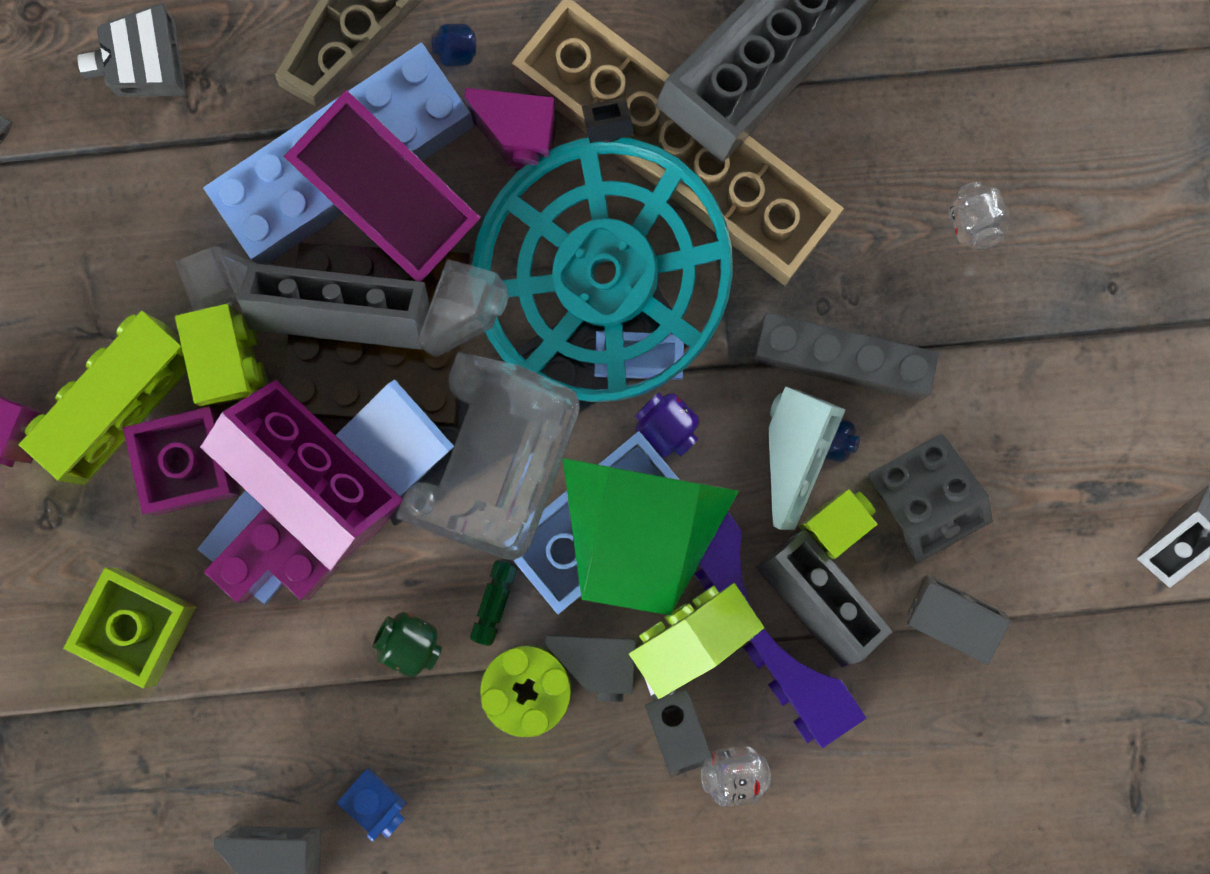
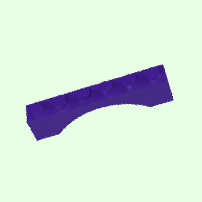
(820, 701)

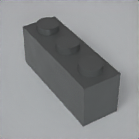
(824, 599)

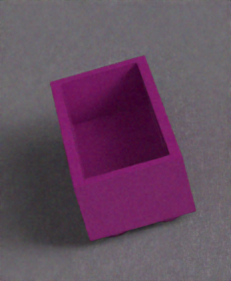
(382, 186)

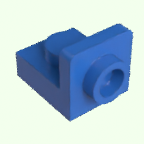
(373, 805)

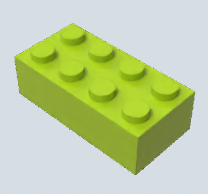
(113, 393)

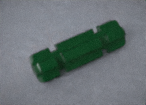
(493, 603)

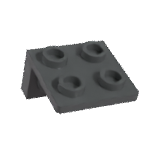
(932, 497)

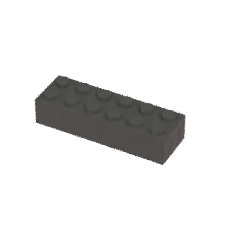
(753, 66)

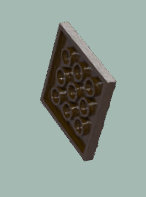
(344, 376)

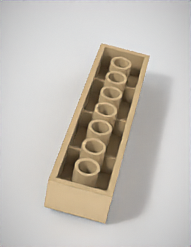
(767, 205)

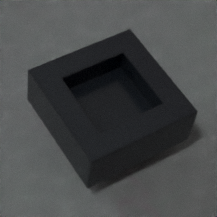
(607, 120)

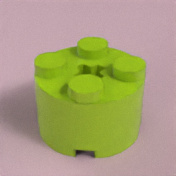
(502, 700)

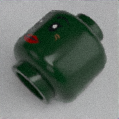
(407, 644)

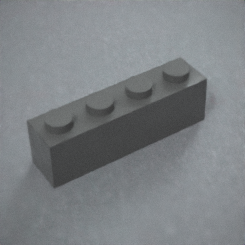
(334, 305)
(845, 357)

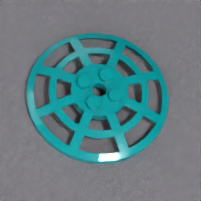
(604, 241)

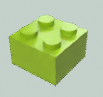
(220, 356)
(130, 627)
(695, 639)

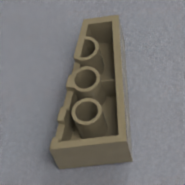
(336, 42)

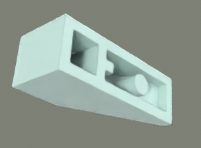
(798, 445)

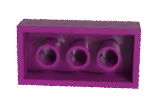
(301, 473)

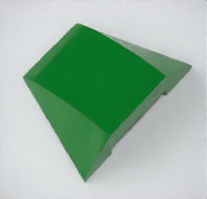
(639, 533)

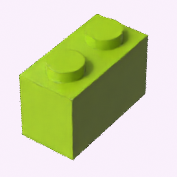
(840, 522)

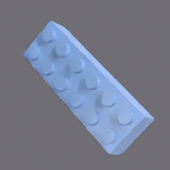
(277, 207)

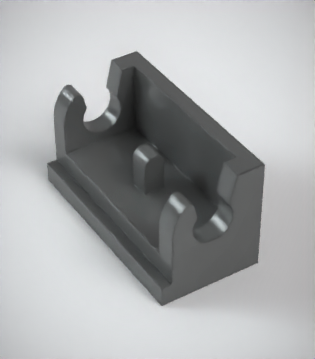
(958, 619)

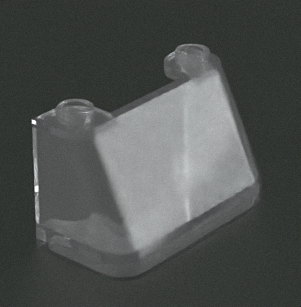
(500, 459)

